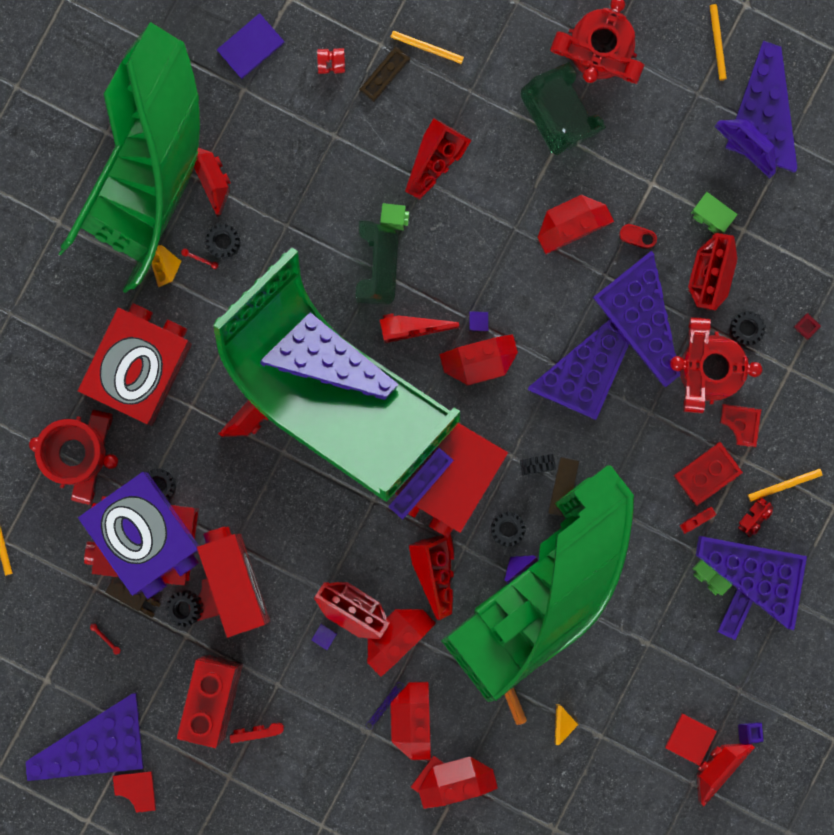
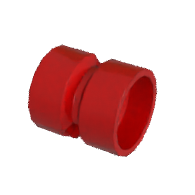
(337, 56)

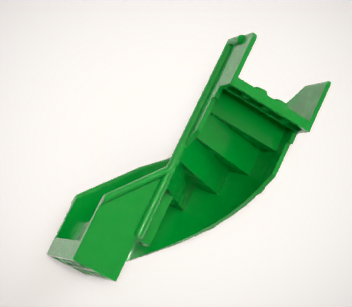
(156, 145)
(555, 596)

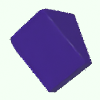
(478, 321)
(324, 637)
(750, 733)

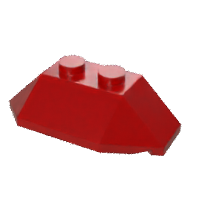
(212, 179)
(572, 221)
(713, 271)
(480, 360)
(244, 423)
(352, 609)
(402, 633)
(412, 721)
(719, 768)
(456, 782)

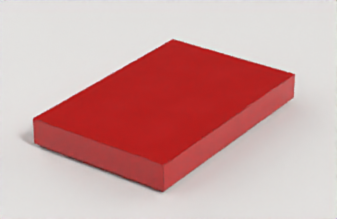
(708, 474)

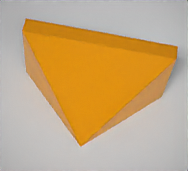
(165, 266)
(563, 725)

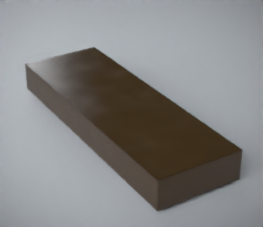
(384, 74)
(563, 483)

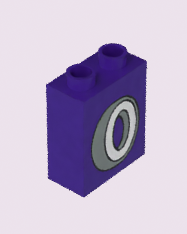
(141, 535)

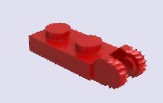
(258, 732)

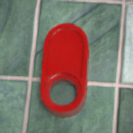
(633, 235)
(697, 520)

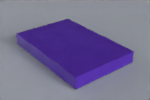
(250, 46)

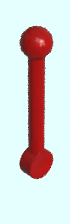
(185, 253)
(116, 650)

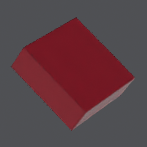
(807, 326)

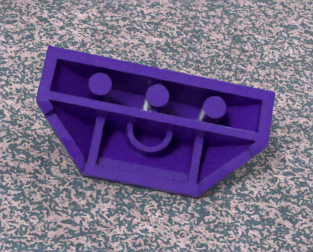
(750, 142)

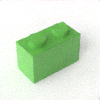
(713, 214)
(394, 216)

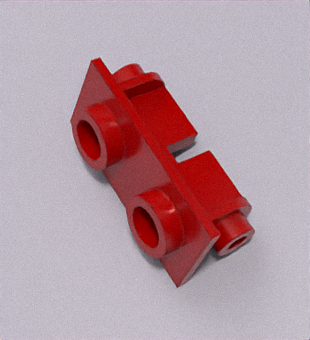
(761, 512)

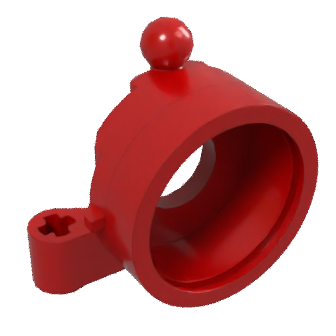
(596, 64)
(699, 386)
(82, 476)

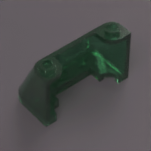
(559, 110)
(383, 283)

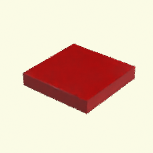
(690, 739)

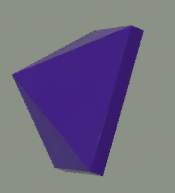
(518, 565)

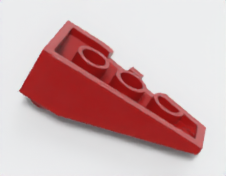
(436, 153)
(404, 327)
(433, 567)

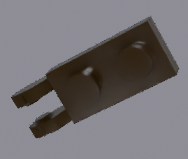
(119, 591)

